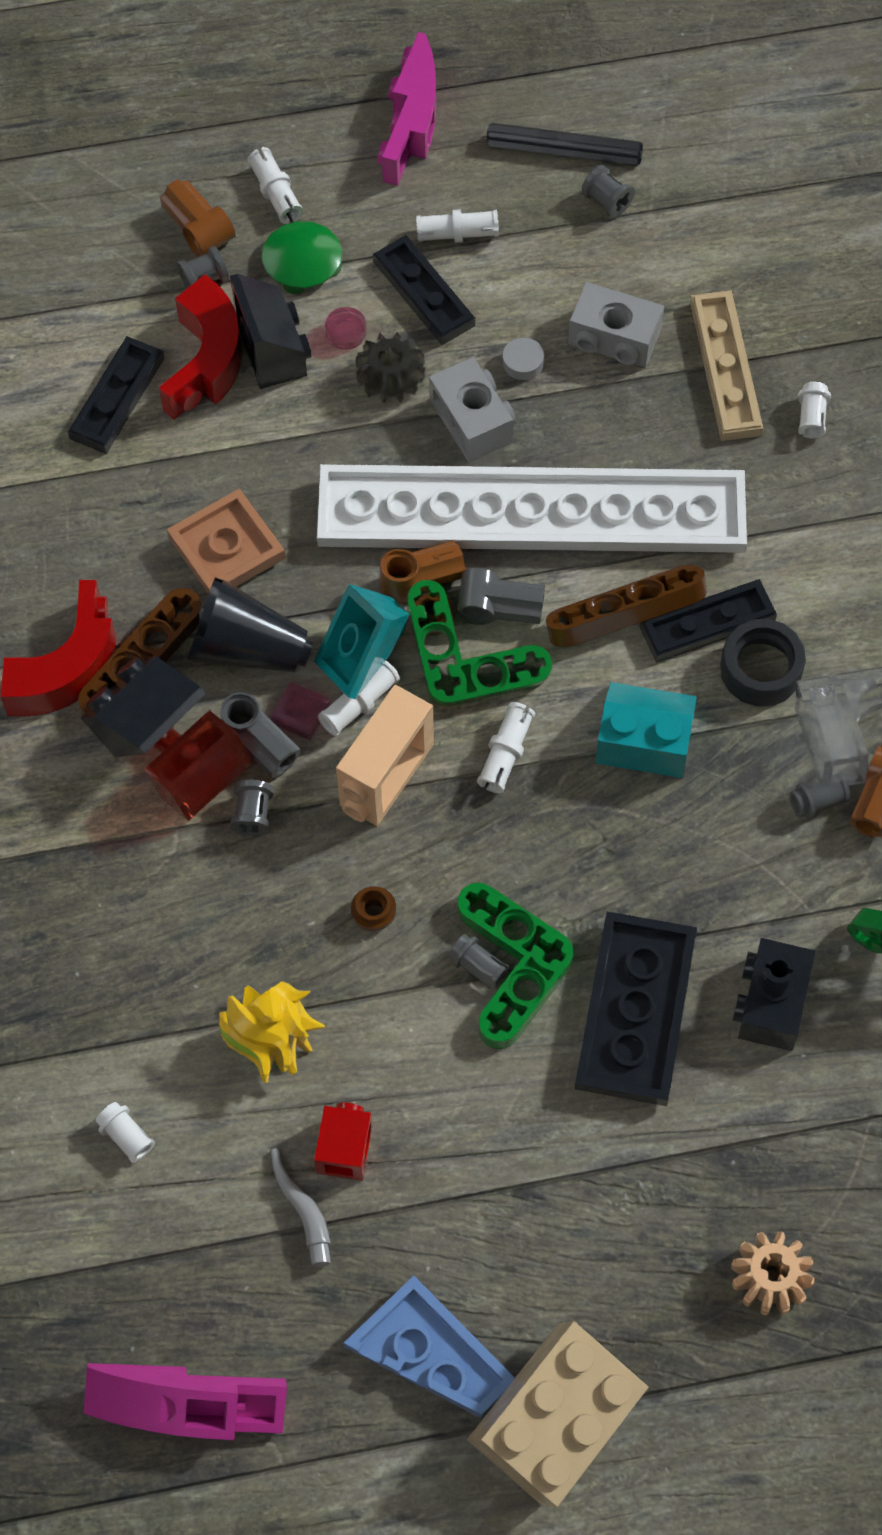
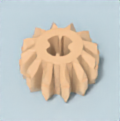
(789, 1269)

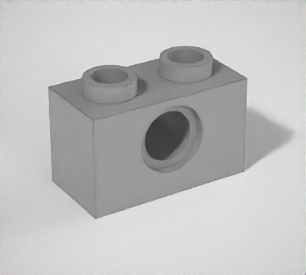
(605, 308)
(473, 430)

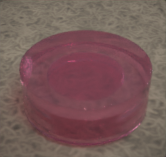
(345, 328)

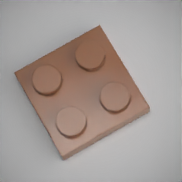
(226, 541)

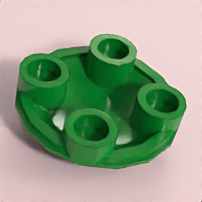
(302, 255)

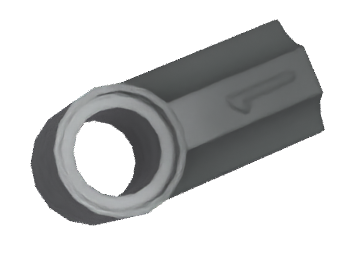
(488, 598)
(260, 736)

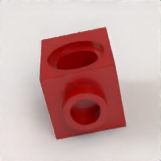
(343, 1141)

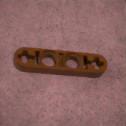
(668, 591)
(134, 646)

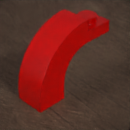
(212, 372)
(54, 680)

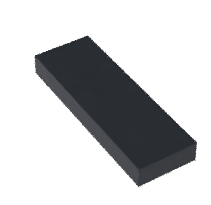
(424, 290)
(116, 395)
(706, 620)

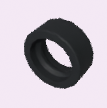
(762, 632)

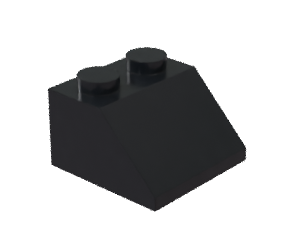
(269, 331)
(140, 706)

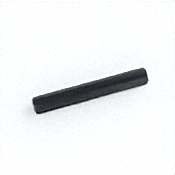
(564, 144)

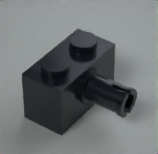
(775, 994)

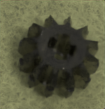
(390, 367)

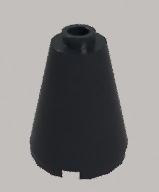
(247, 633)

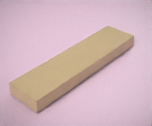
(726, 365)

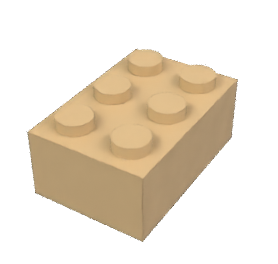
(558, 1413)

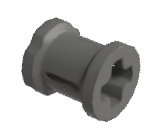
(607, 191)
(209, 264)
(252, 807)

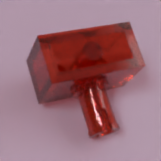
(197, 764)

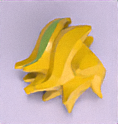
(268, 1027)

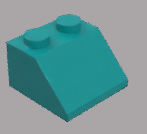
(645, 729)

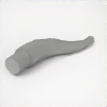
(313, 1221)

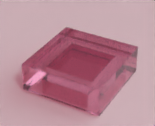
(299, 710)

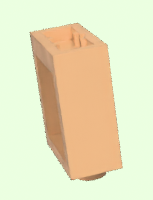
(385, 756)

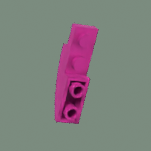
(413, 111)
(183, 1404)

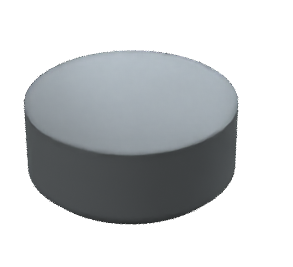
(523, 358)

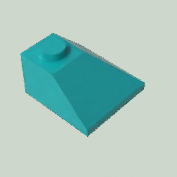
(360, 638)

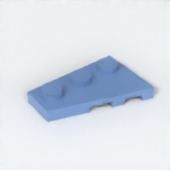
(432, 1349)

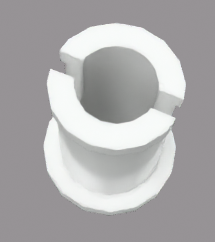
(813, 400)
(124, 1131)

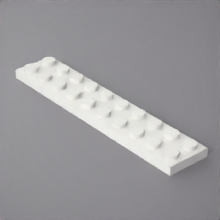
(532, 508)

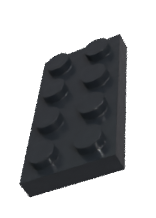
(636, 1008)

